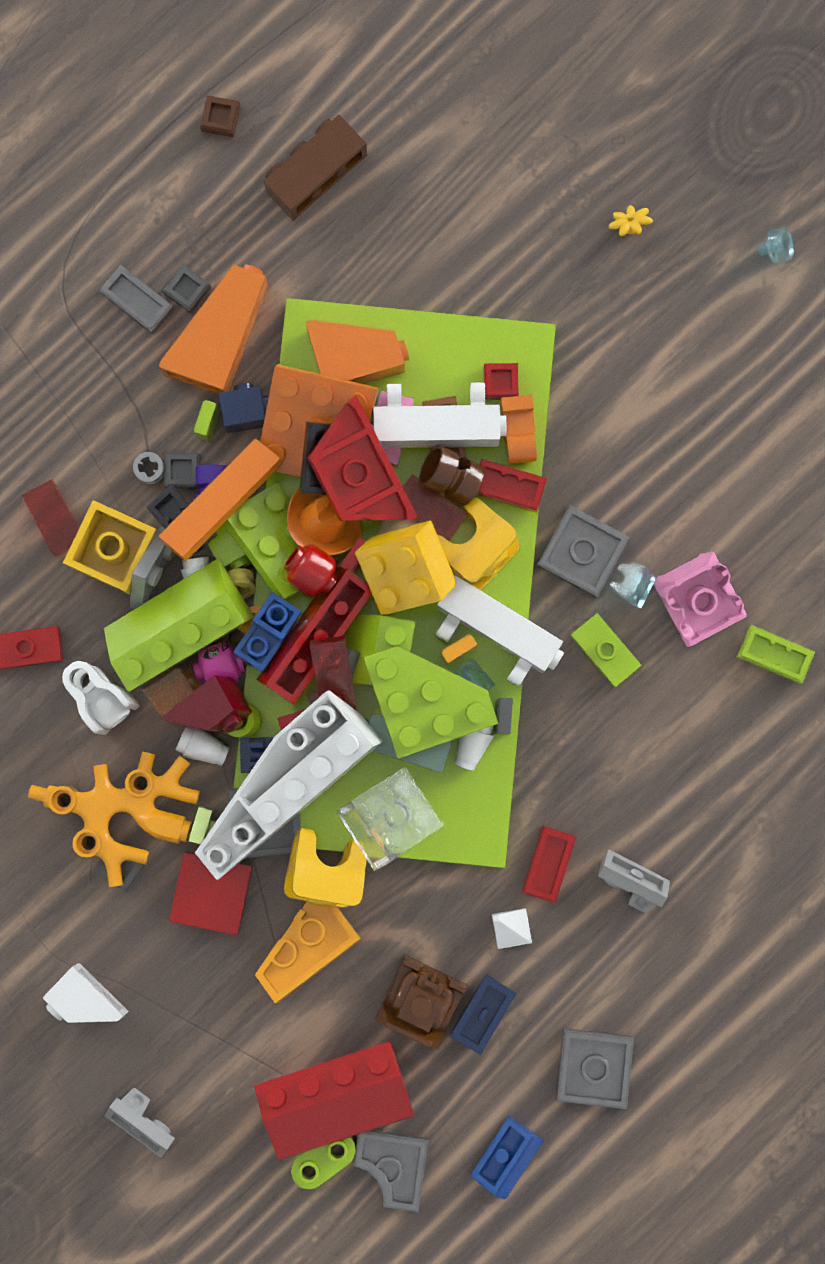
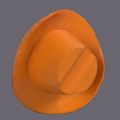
(316, 523)

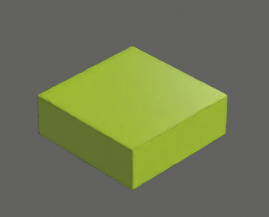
(206, 420)

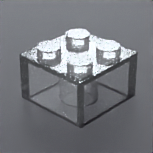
(389, 818)

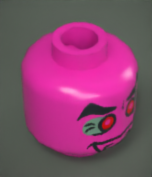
(219, 661)

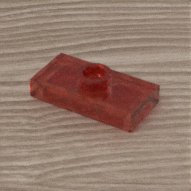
(52, 516)

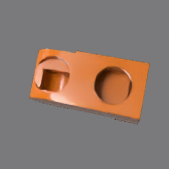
(520, 435)

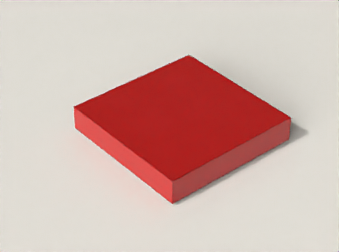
(210, 902)

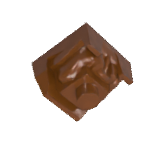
(420, 1002)

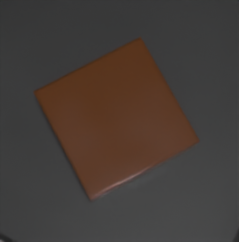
(220, 116)

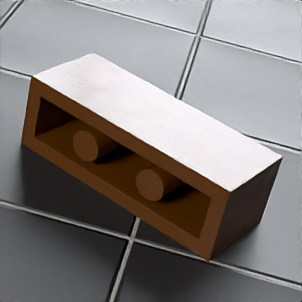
(315, 166)

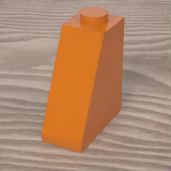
(356, 351)

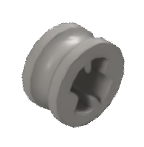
(142, 476)

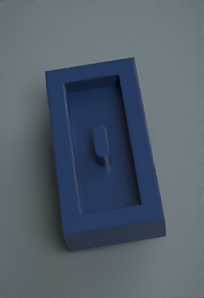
(483, 1014)

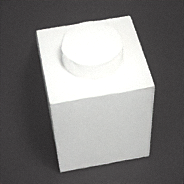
(82, 999)

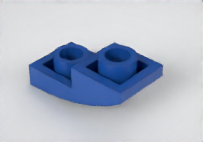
(267, 632)

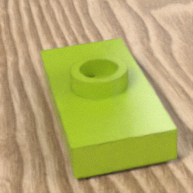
(605, 650)
(775, 654)

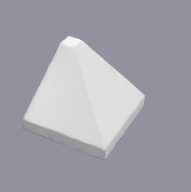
(511, 928)

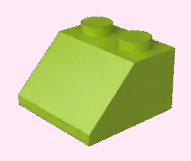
(375, 633)

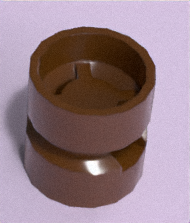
(449, 474)

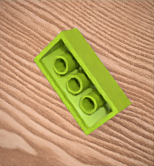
(175, 625)

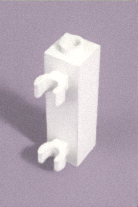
(439, 425)
(500, 626)

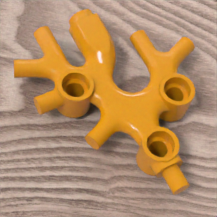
(105, 800)

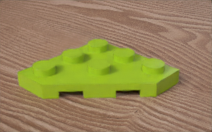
(425, 702)

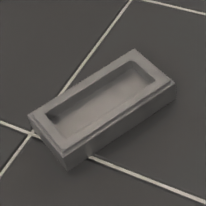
(136, 299)

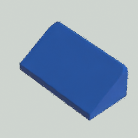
(506, 1158)

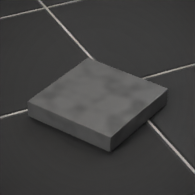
(583, 551)
(595, 1068)

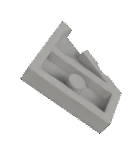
(149, 570)

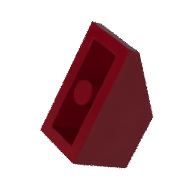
(212, 707)

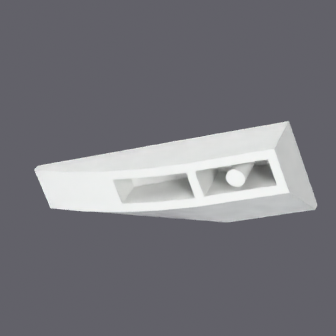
(287, 778)

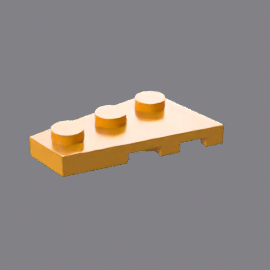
(306, 948)

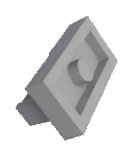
(644, 884)
(128, 1116)

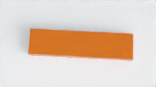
(220, 499)

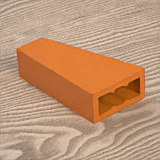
(218, 333)

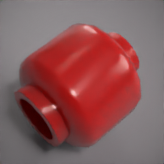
(311, 570)

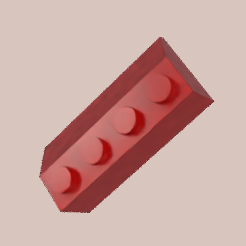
(334, 1100)

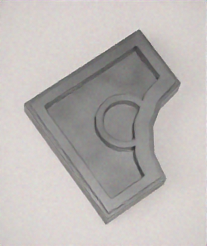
(396, 1164)

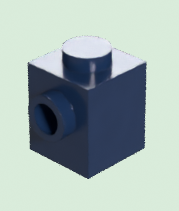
(243, 408)

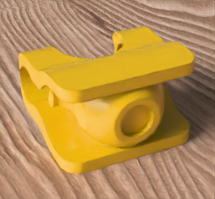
(487, 551)
(320, 884)

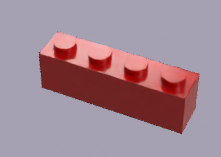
(324, 618)

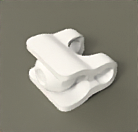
(101, 701)

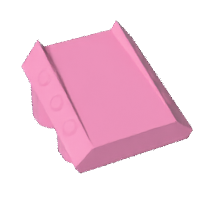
(700, 598)

